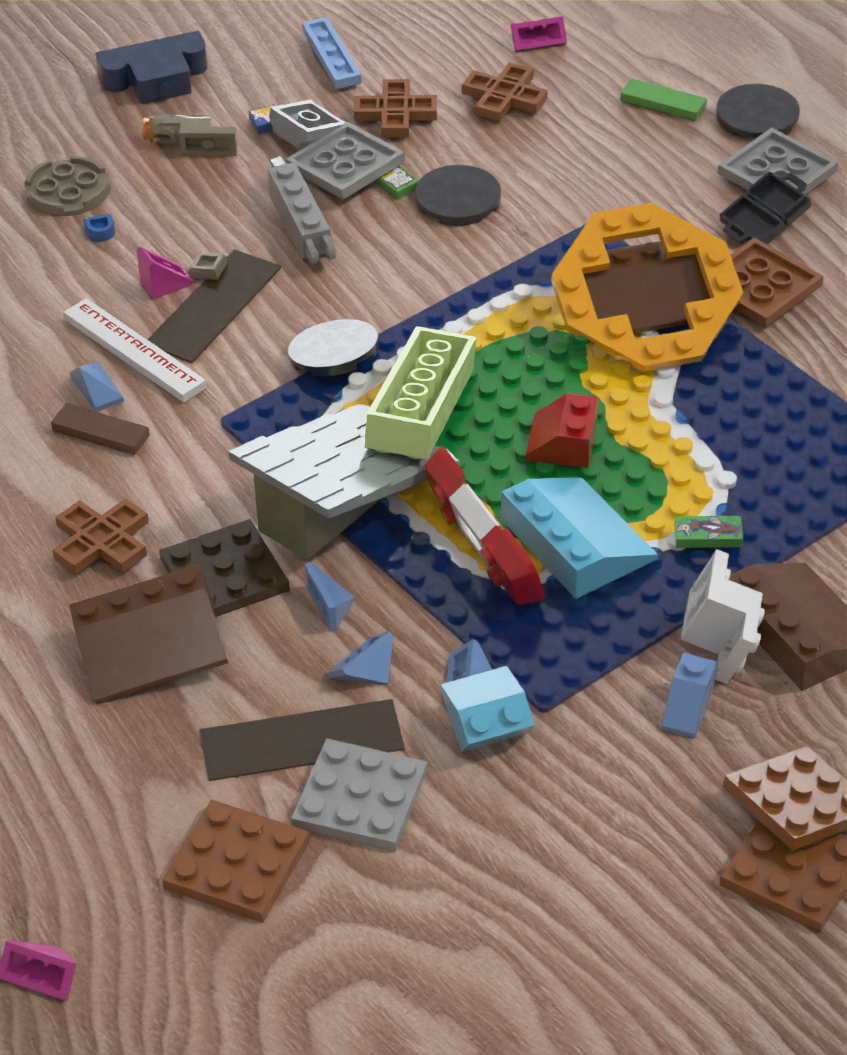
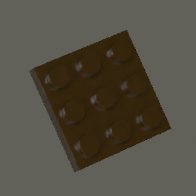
(234, 566)

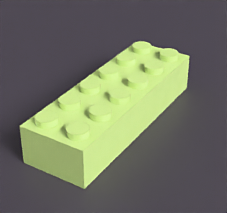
(420, 393)

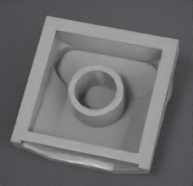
(302, 122)

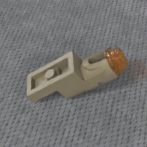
(190, 133)

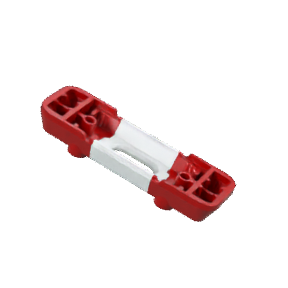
(496, 546)

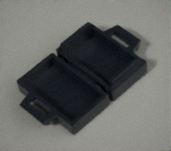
(766, 208)

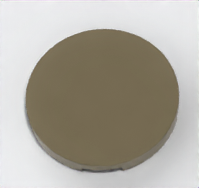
(67, 186)

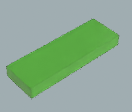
(663, 99)

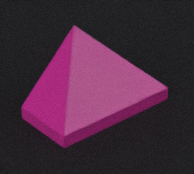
(538, 33)
(38, 968)

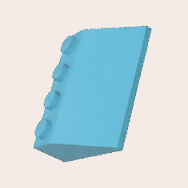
(573, 532)

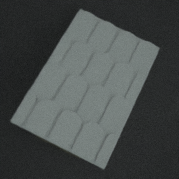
(321, 478)

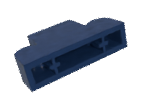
(154, 67)

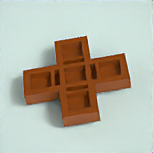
(505, 91)
(395, 108)
(100, 536)

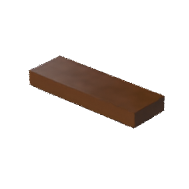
(100, 428)

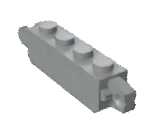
(299, 211)

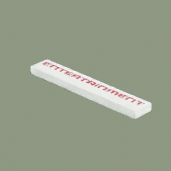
(135, 350)

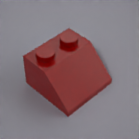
(564, 431)

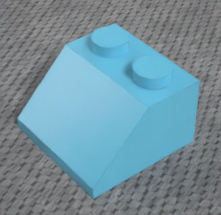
(487, 708)

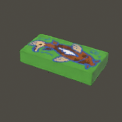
(708, 531)

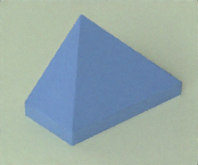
(96, 386)
(328, 596)
(367, 662)
(466, 662)

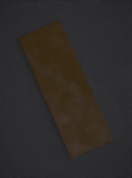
(213, 306)
(297, 738)

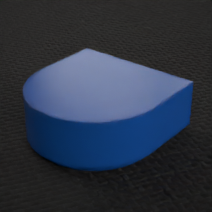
(99, 227)

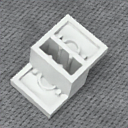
(723, 617)

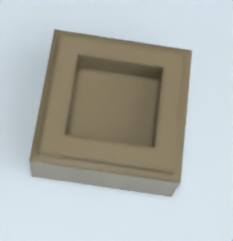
(208, 266)

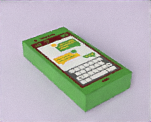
(397, 182)

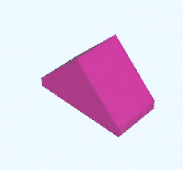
(160, 275)

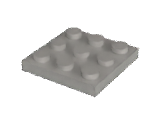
(780, 155)
(346, 160)
(360, 794)

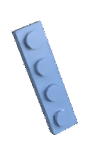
(331, 53)

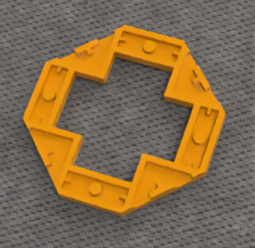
(615, 333)

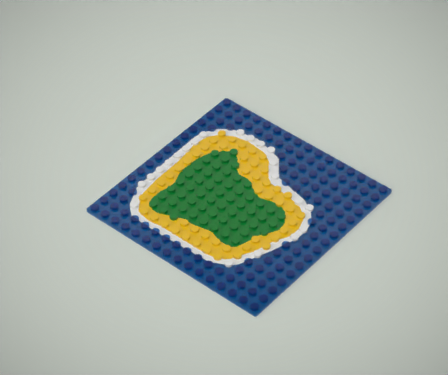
(681, 440)

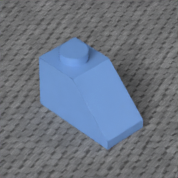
(689, 695)

